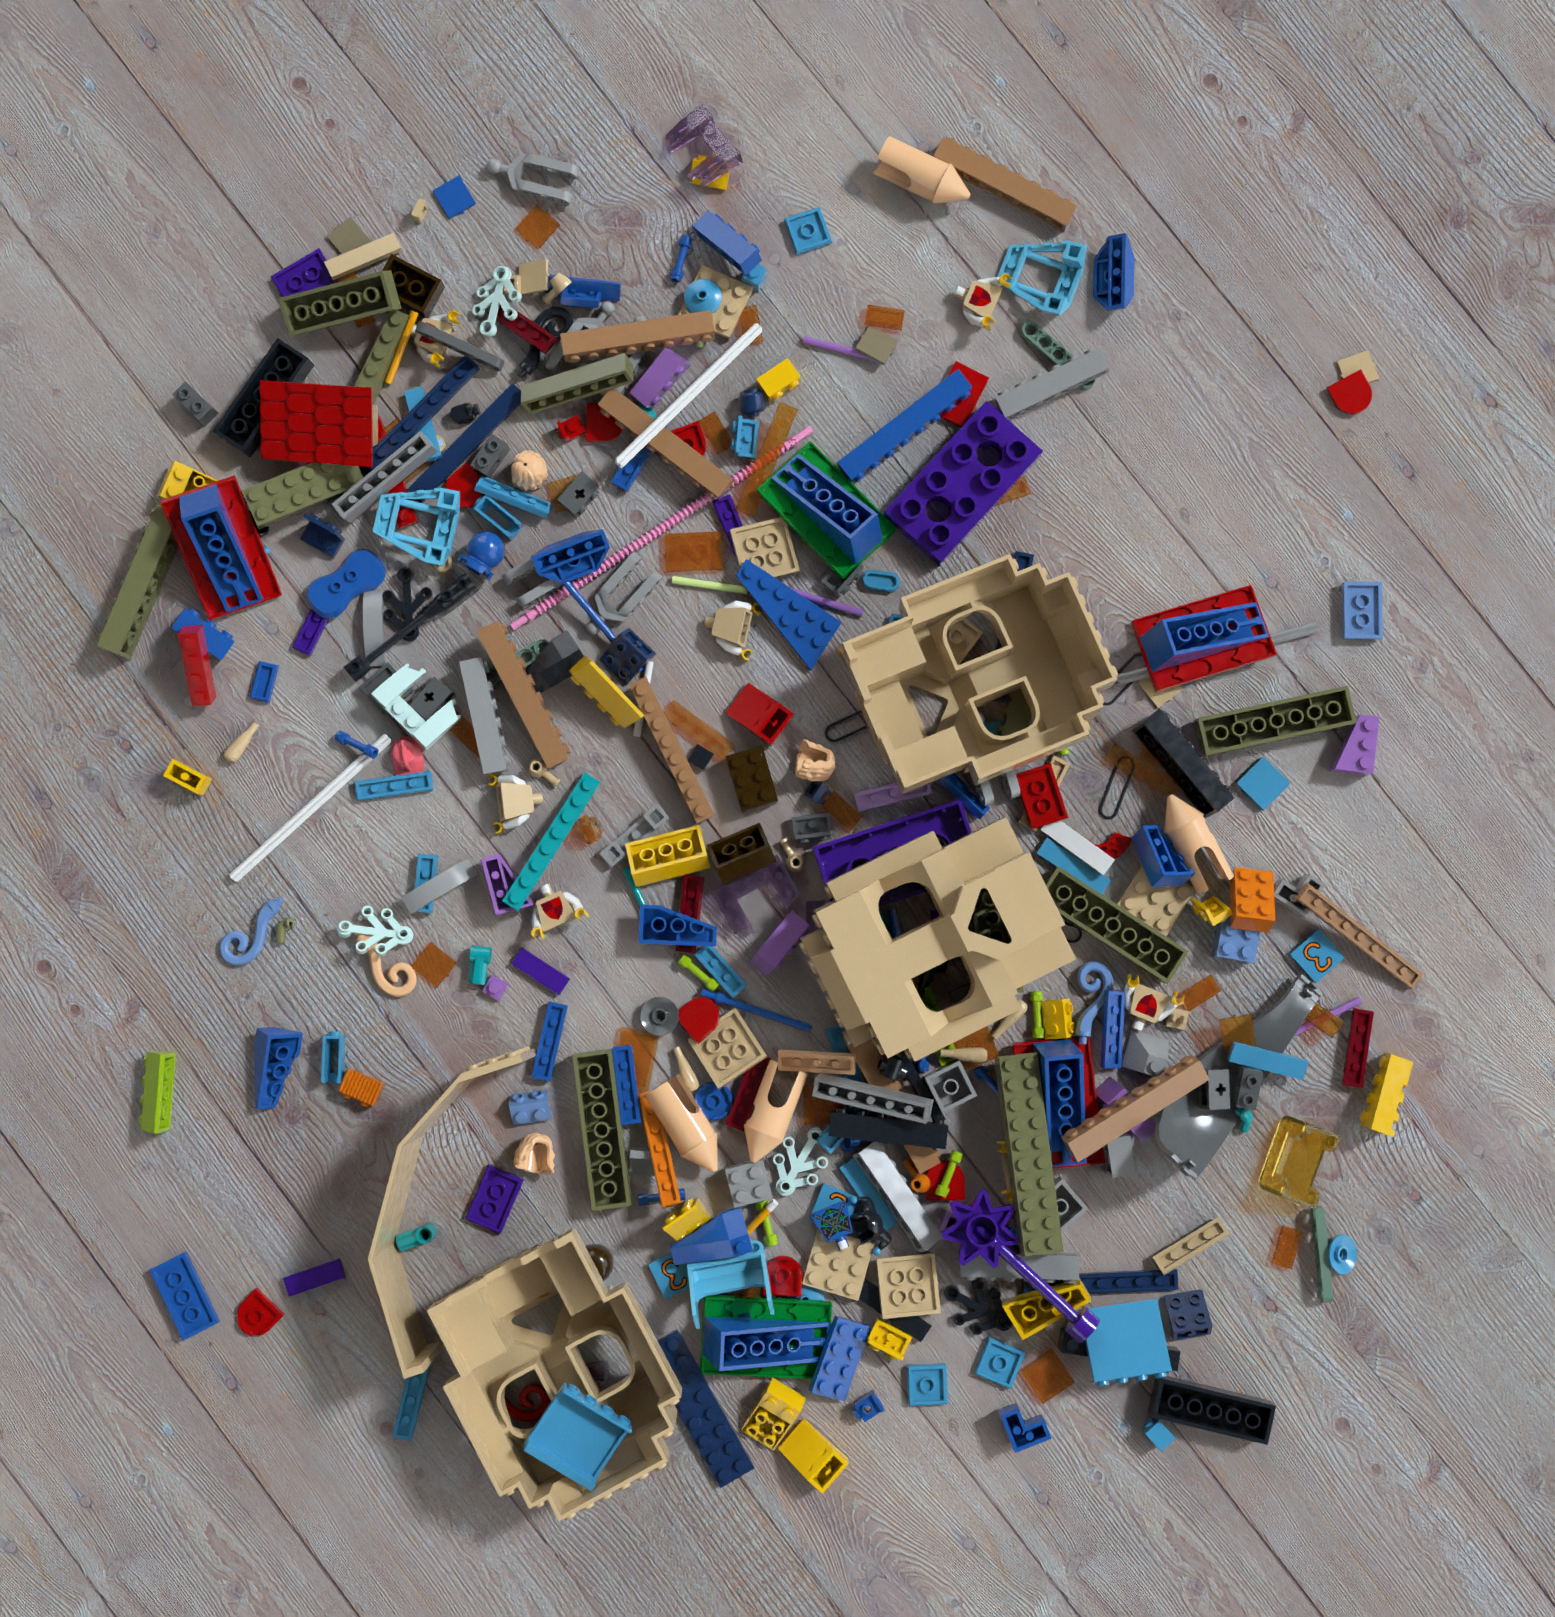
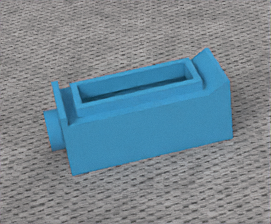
(482, 505)
(326, 1075)

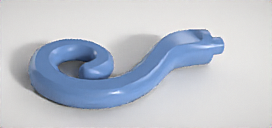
(266, 913)
(1084, 1023)

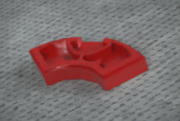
(1115, 845)

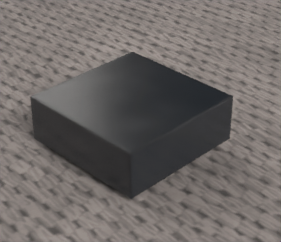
(700, 757)

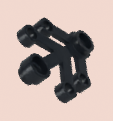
(408, 607)
(981, 1308)

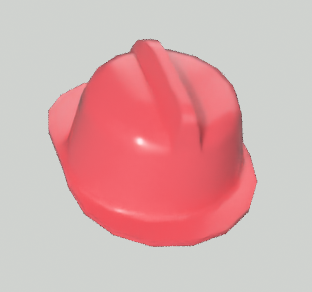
(407, 756)

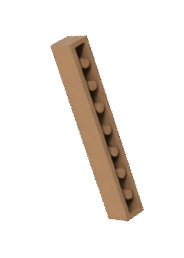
(1006, 185)
(638, 336)
(666, 444)
(523, 693)
(671, 750)
(867, 1060)
(1134, 1107)

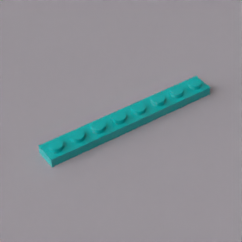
(551, 842)

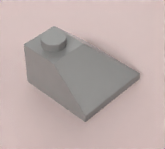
(1146, 1053)

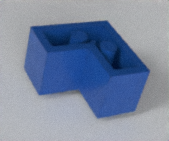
(1023, 1433)

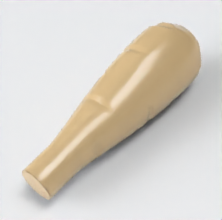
(239, 745)
(1009, 1020)
(973, 1054)
(685, 1070)

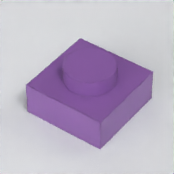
(495, 987)

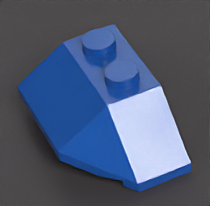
(1114, 273)
(572, 556)

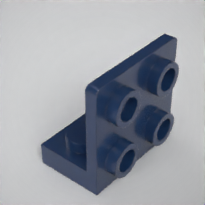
(322, 537)
(627, 655)
(1188, 1315)

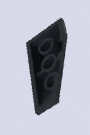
(555, 662)

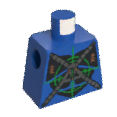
(834, 1223)

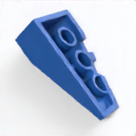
(668, 927)
(273, 1058)
(718, 1239)

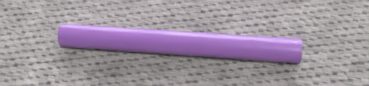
(834, 347)
(830, 603)
(1336, 1011)

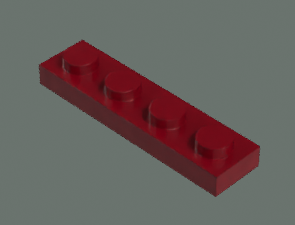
(527, 331)
(691, 903)
(1357, 1048)
(746, 1095)

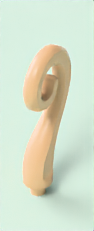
(383, 984)

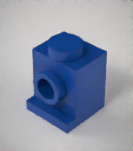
(869, 1399)

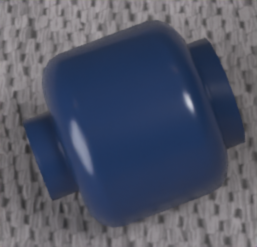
(752, 402)

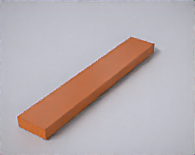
(660, 1155)

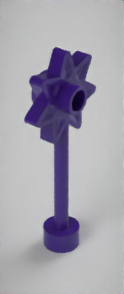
(983, 1232)

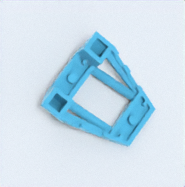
(1068, 281)
(448, 514)

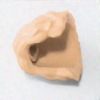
(529, 476)
(814, 762)
(535, 1154)

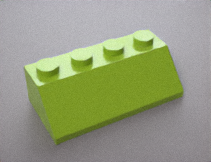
(158, 1091)

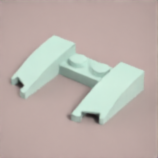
(423, 731)

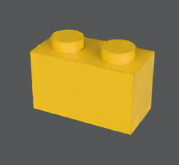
(778, 380)
(187, 777)

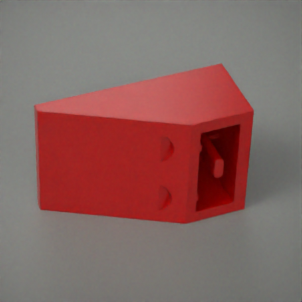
(760, 714)

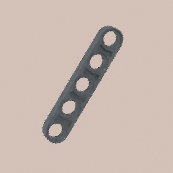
(459, 346)

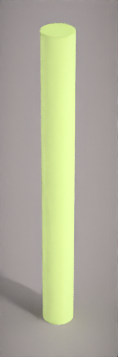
(709, 585)

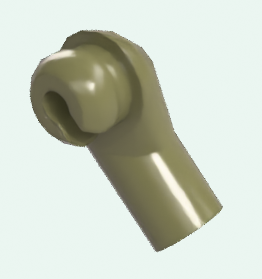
(283, 927)

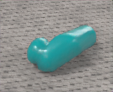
(1246, 1117)

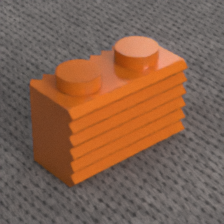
(361, 1087)

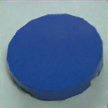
(713, 1101)

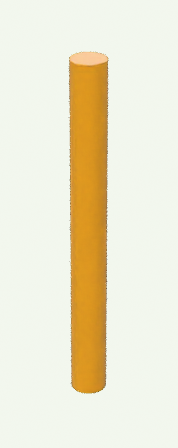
(401, 347)

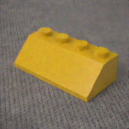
(605, 692)
(667, 855)

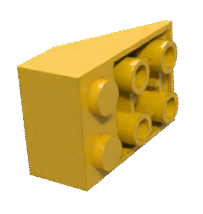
(182, 479)
(687, 1219)
(773, 1414)
(813, 1455)

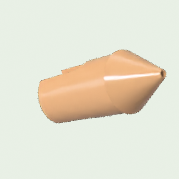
(920, 173)
(1188, 833)
(685, 1122)
(770, 1123)

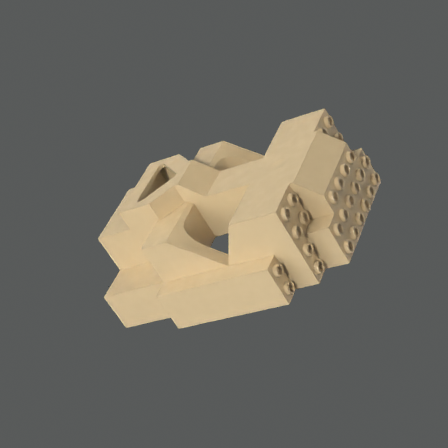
(1045, 653)
(872, 974)
(494, 1351)

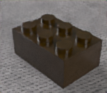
(414, 286)
(752, 779)
(741, 853)

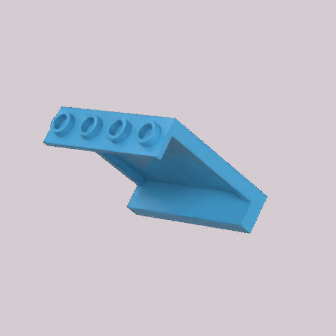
(1128, 1343)
(577, 1435)

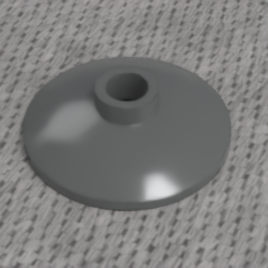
(649, 1016)

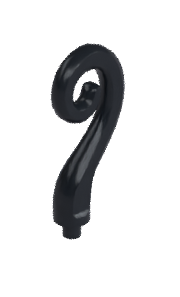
(532, 360)

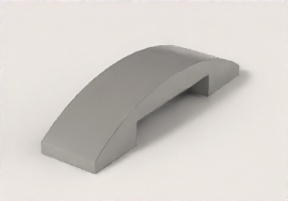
(373, 625)
(640, 830)
(439, 886)

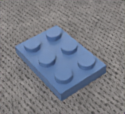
(1362, 611)

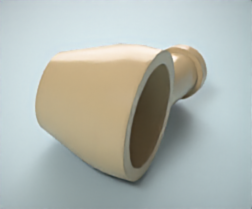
(559, 283)
(542, 772)
(791, 855)

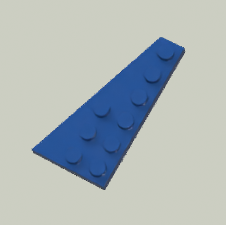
(796, 618)

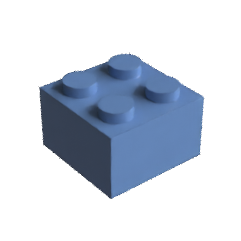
(1235, 943)

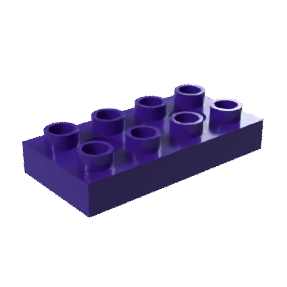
(962, 483)
(837, 856)

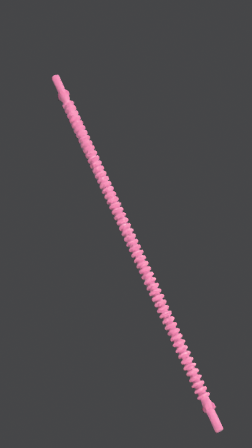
(531, 614)

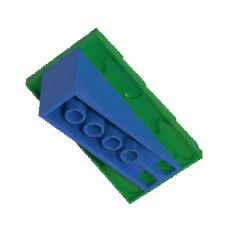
(826, 510)
(765, 1343)

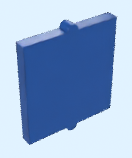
(454, 197)

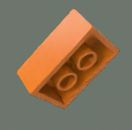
(1252, 900)

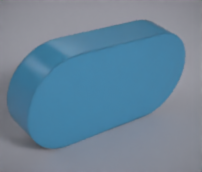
(881, 581)

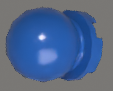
(484, 552)

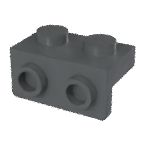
(838, 585)
(812, 826)

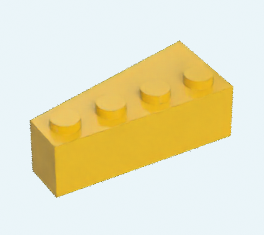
(1386, 1094)
(1033, 1312)

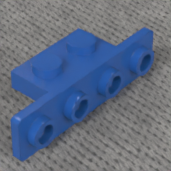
(587, 292)

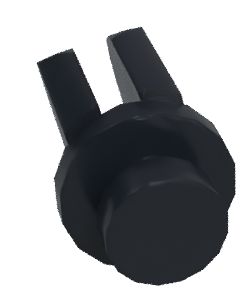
(464, 412)

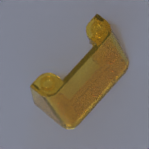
(1295, 1160)

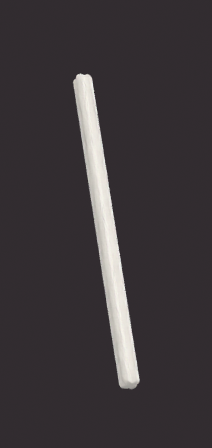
(688, 395)
(306, 811)

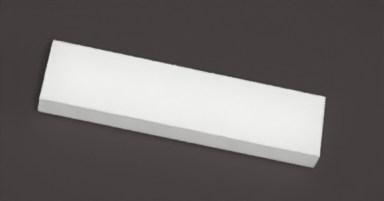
(1079, 846)

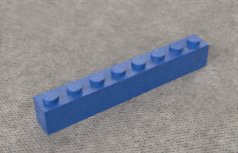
(904, 426)

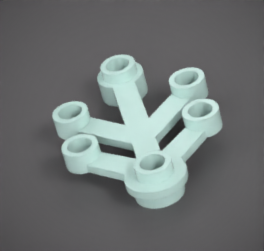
(496, 299)
(378, 932)
(798, 1165)

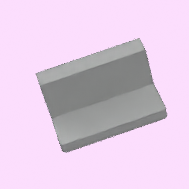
(641, 1161)

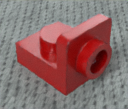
(570, 428)

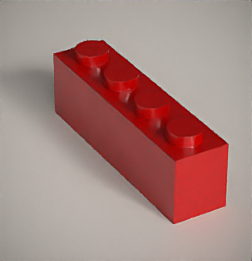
(197, 665)

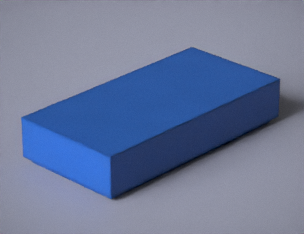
(264, 681)

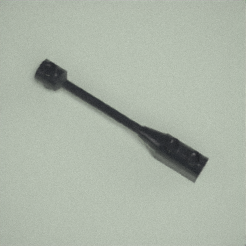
(446, 600)
(894, 1066)

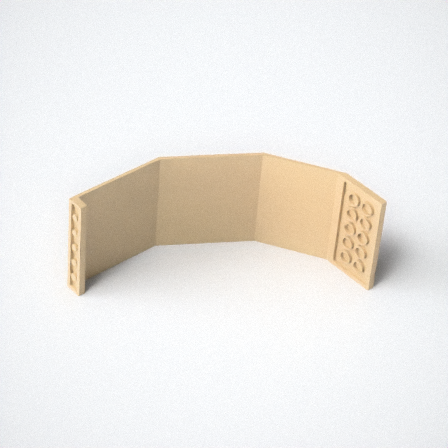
(384, 1256)

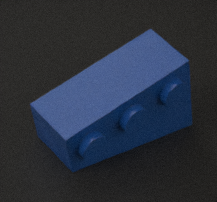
(217, 642)
(1159, 859)

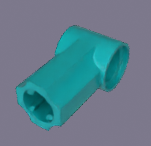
(480, 959)
(415, 1237)

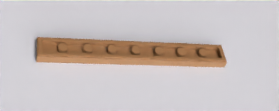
(1358, 936)

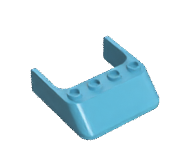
(729, 1275)

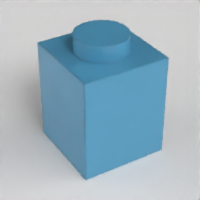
(755, 277)
(1158, 1433)

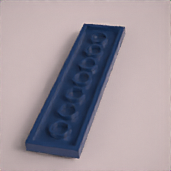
(704, 1415)

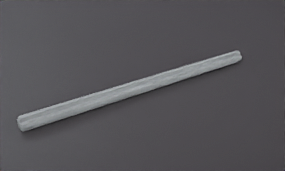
(1276, 638)

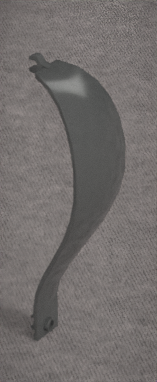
(1194, 1134)

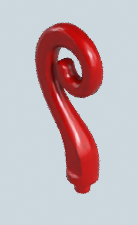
(528, 1416)

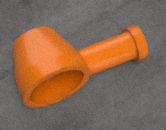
(922, 1178)

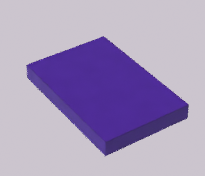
(303, 275)
(494, 1199)

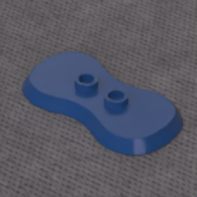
(357, 574)

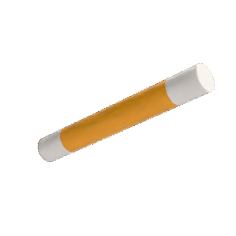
(761, 1216)

